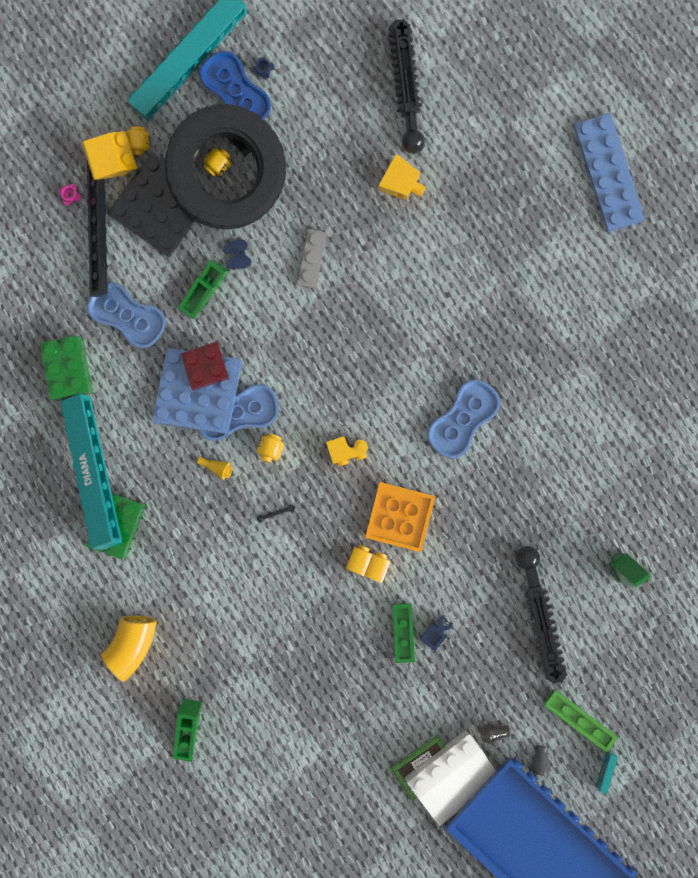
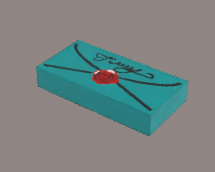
(606, 772)

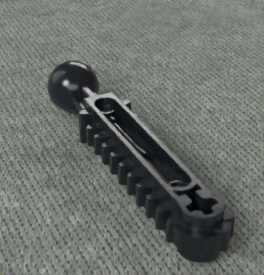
(413, 140)
(528, 559)

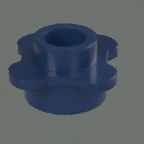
(262, 62)

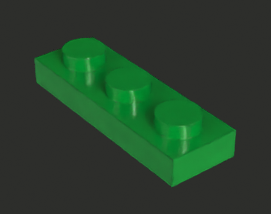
(403, 633)

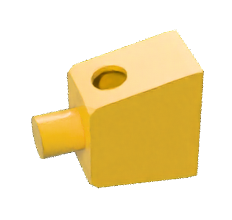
(401, 180)

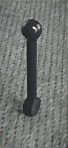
(260, 518)

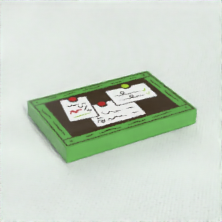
(414, 760)

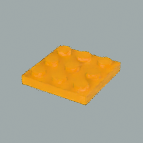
(400, 517)

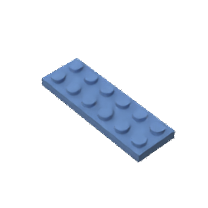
(609, 172)

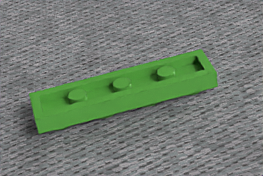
(580, 720)

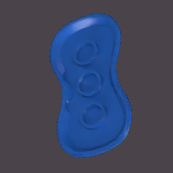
(226, 78)

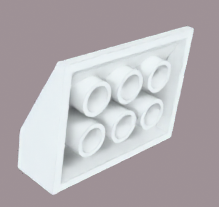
(451, 777)

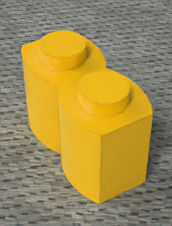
(367, 563)

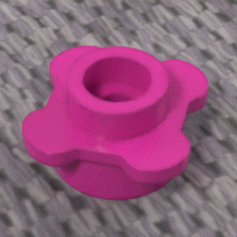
(67, 200)

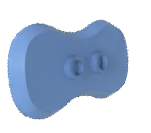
(136, 321)
(252, 408)
(454, 430)

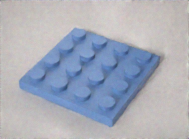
(202, 409)

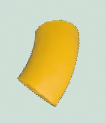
(129, 645)

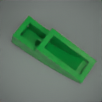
(203, 288)

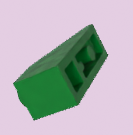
(628, 570)
(187, 729)

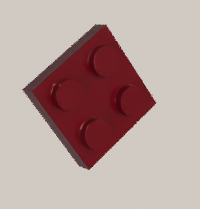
(204, 366)

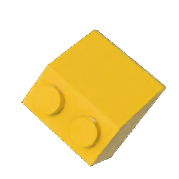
(109, 155)

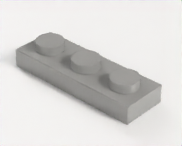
(312, 258)

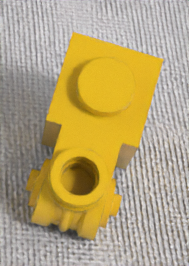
(341, 452)

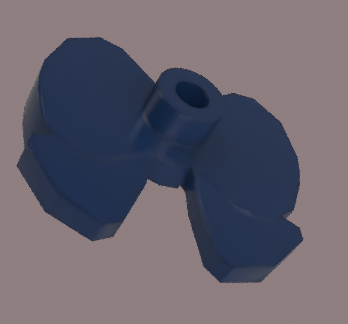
(240, 260)

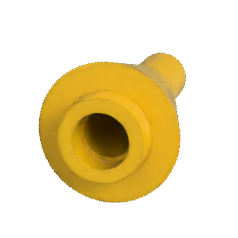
(219, 468)

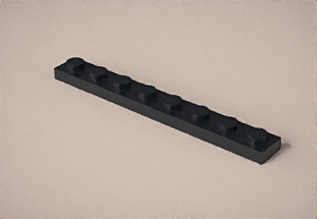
(97, 235)

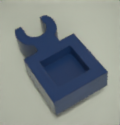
(434, 635)

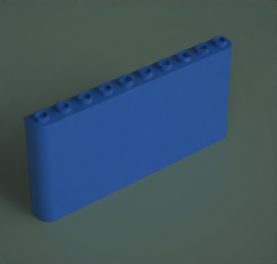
(528, 834)

